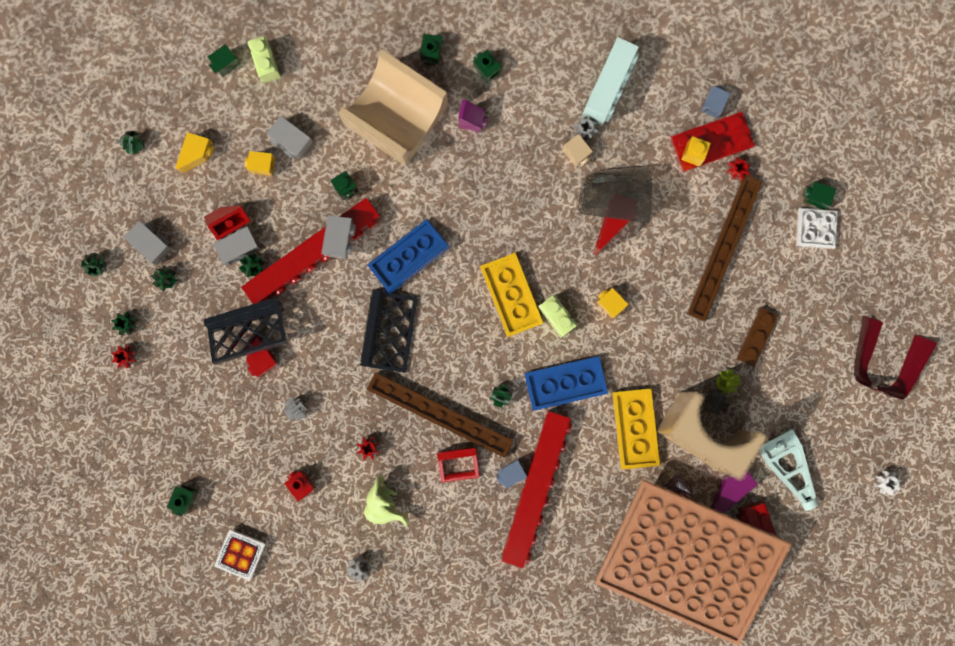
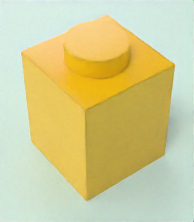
(695, 151)
(260, 163)
(611, 302)

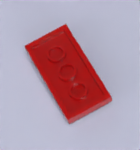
(726, 135)

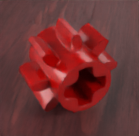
(733, 168)
(127, 353)
(363, 450)

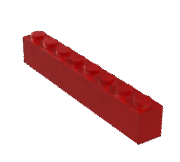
(305, 257)
(535, 490)

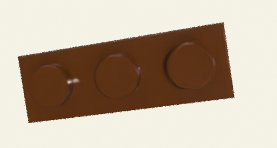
(757, 337)

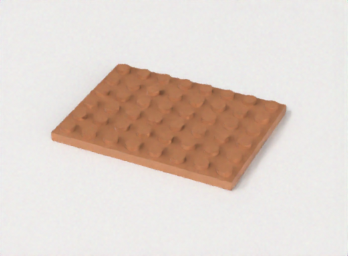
(691, 562)

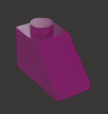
(472, 117)

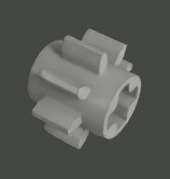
(587, 122)
(295, 409)
(359, 568)

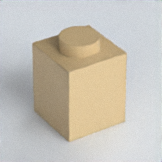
(577, 151)

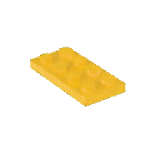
(511, 295)
(635, 429)

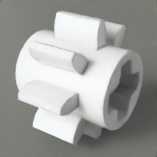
(883, 479)

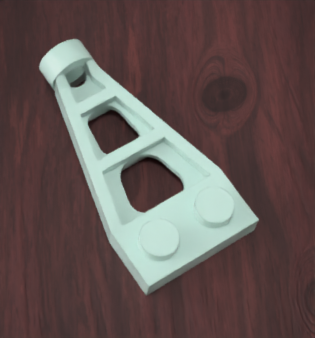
(781, 446)

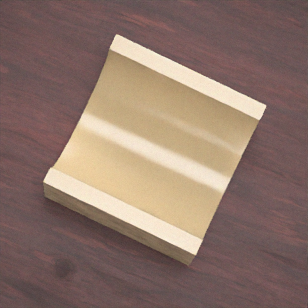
(396, 109)
(683, 428)

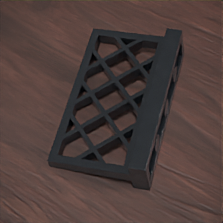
(246, 316)
(372, 326)

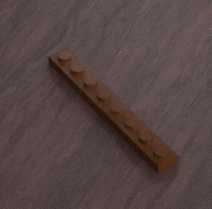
(724, 248)
(439, 415)

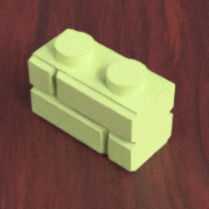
(264, 59)
(557, 316)

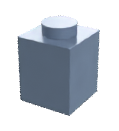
(715, 101)
(510, 474)

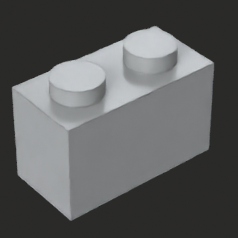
(290, 138)
(338, 237)
(148, 243)
(236, 245)

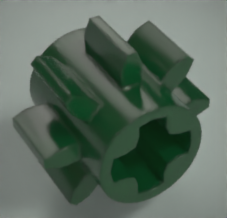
(132, 142)
(93, 264)
(251, 265)
(164, 278)
(129, 325)
(501, 395)

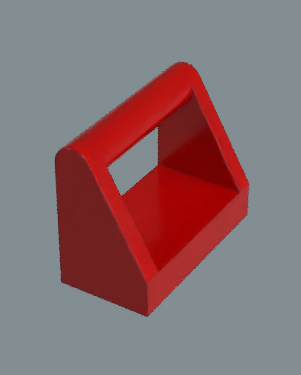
(458, 453)

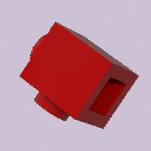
(299, 484)

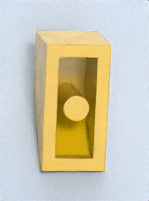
(194, 152)

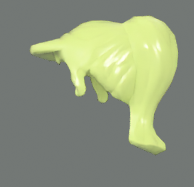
(380, 506)

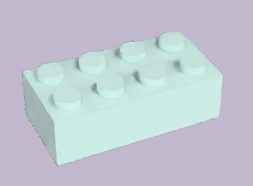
(609, 84)

